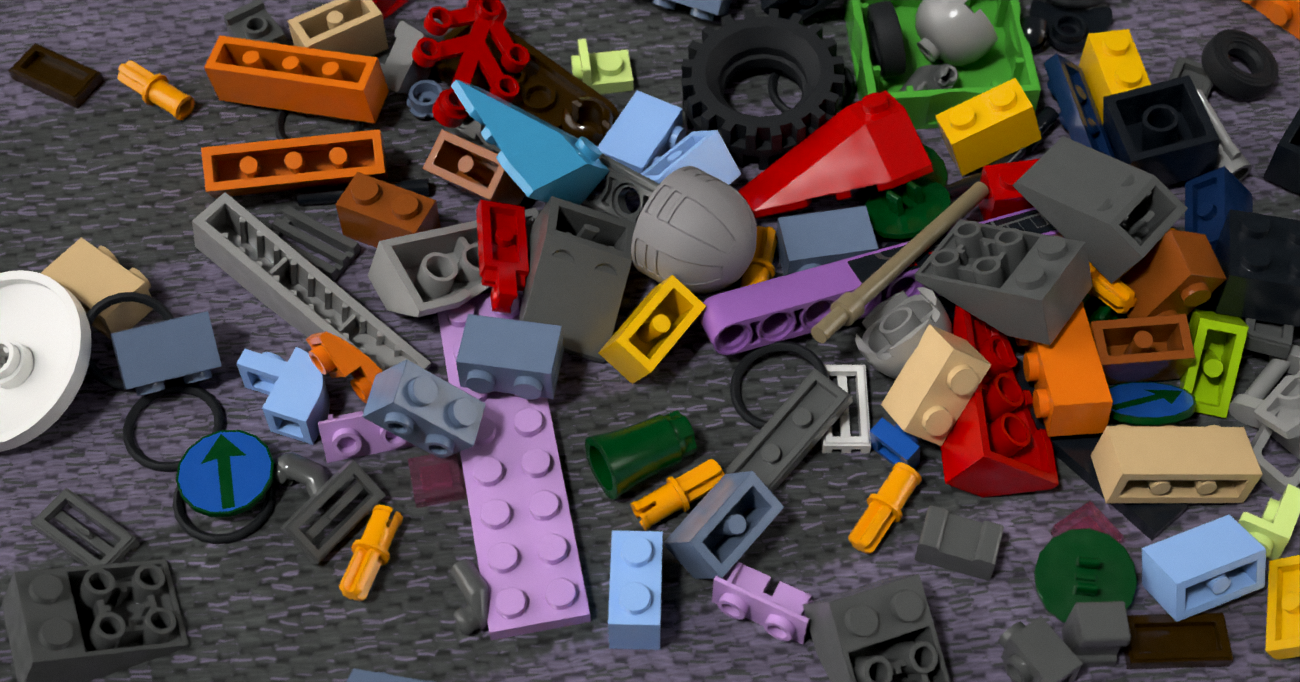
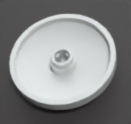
(41, 354)

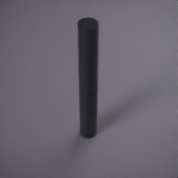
(331, 194)

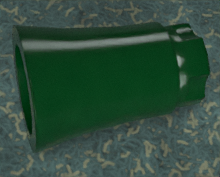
(639, 451)

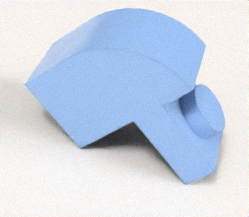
(294, 388)

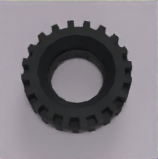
(762, 46)

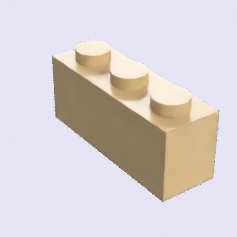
(1175, 464)

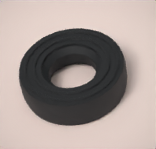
(886, 39)
(1231, 78)

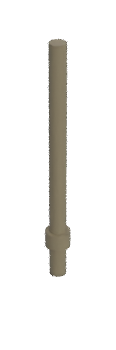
(852, 305)

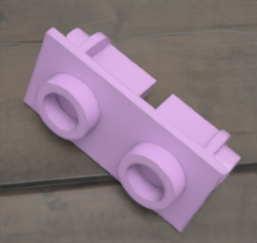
(354, 436)
(742, 596)

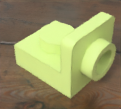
(604, 70)
(1276, 523)

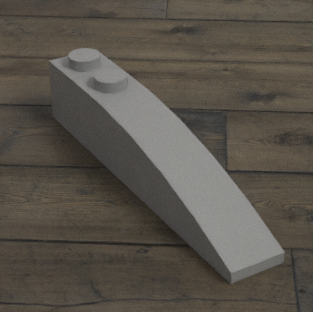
(292, 284)

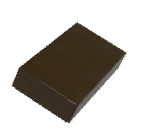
(56, 76)
(1189, 643)

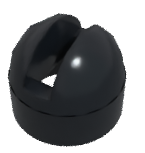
(1035, 32)

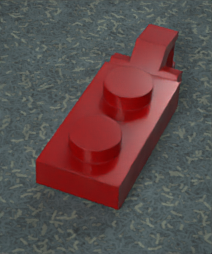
(502, 251)

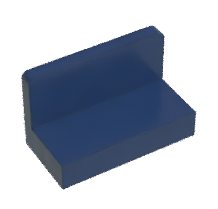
(1210, 199)

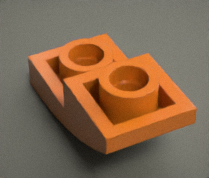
(339, 358)

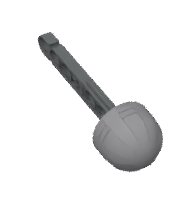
(683, 225)

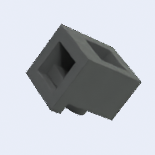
(254, 23)
(1037, 654)

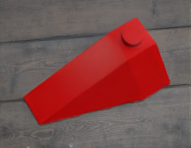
(852, 150)
(995, 439)

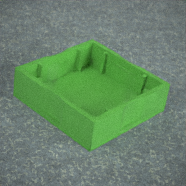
(1006, 60)

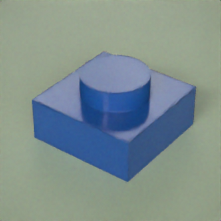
(895, 444)

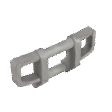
(1243, 410)

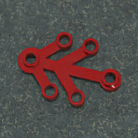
(484, 18)

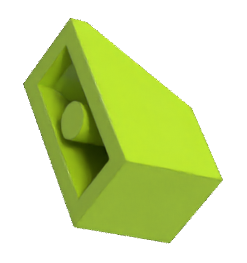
(1218, 351)

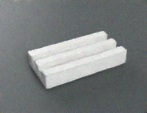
(845, 441)

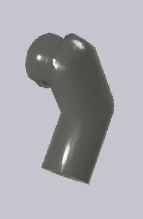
(933, 77)
(297, 468)
(475, 591)

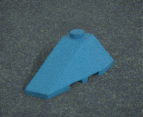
(532, 151)

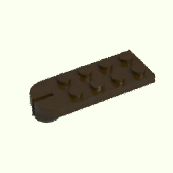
(544, 90)

